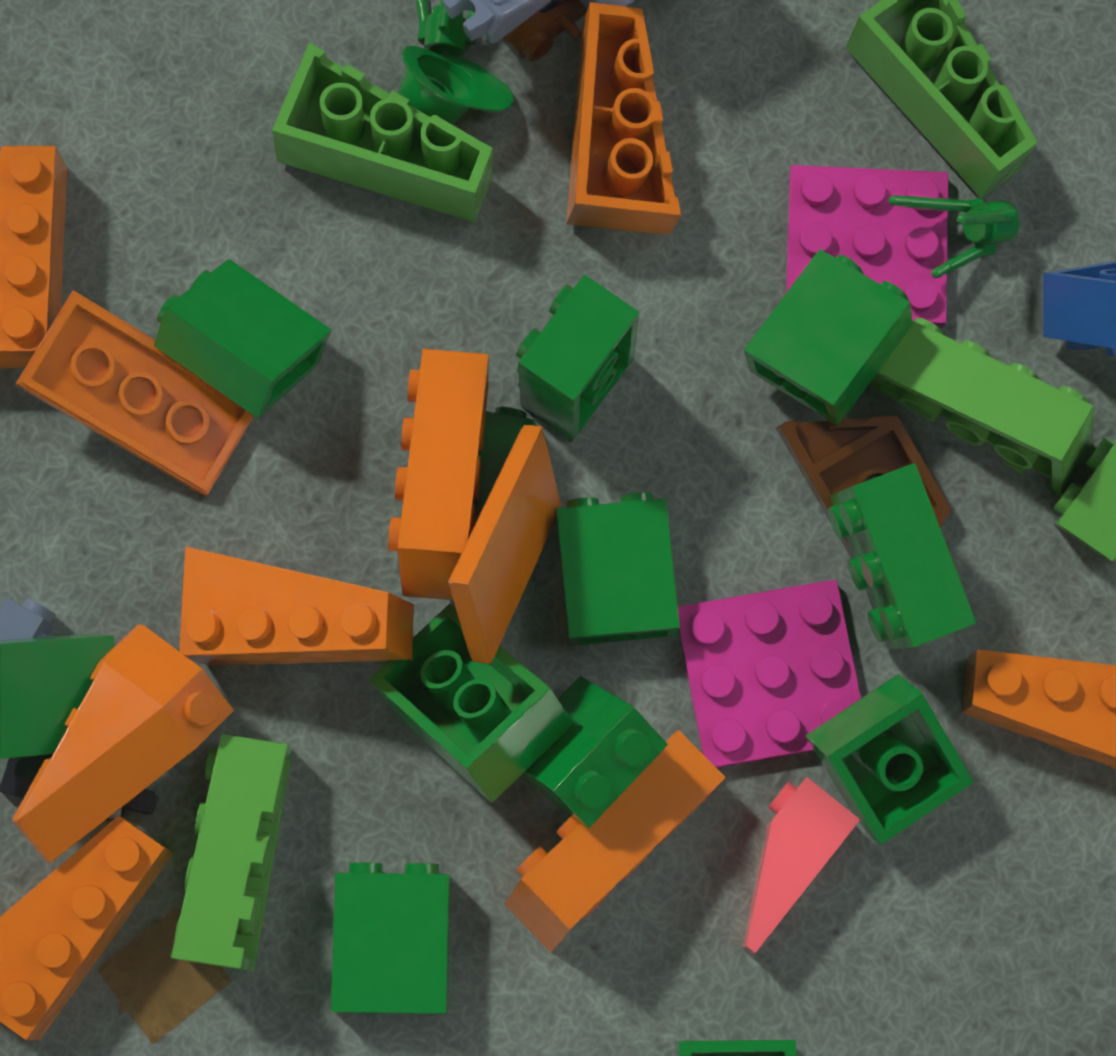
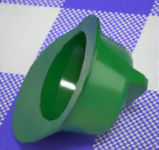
(450, 85)

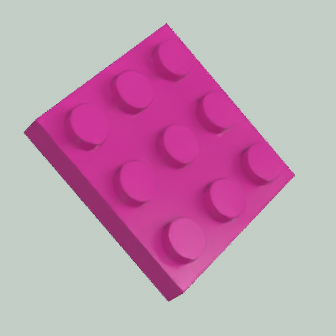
(850, 216)
(766, 670)

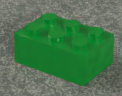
(576, 356)
(900, 559)
(473, 714)

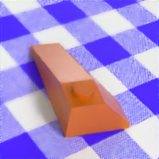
(132, 727)

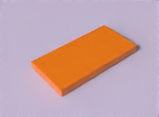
(134, 394)
(505, 544)

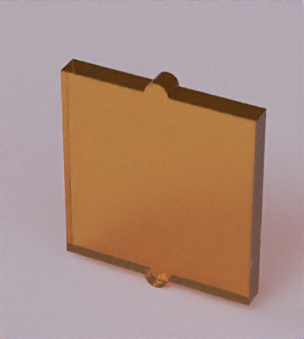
(157, 987)

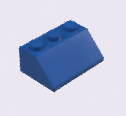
(1081, 307)

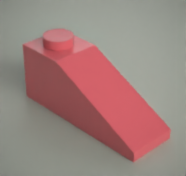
(795, 849)

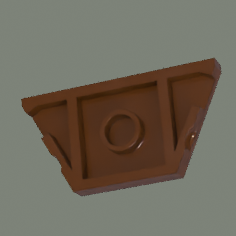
(854, 453)

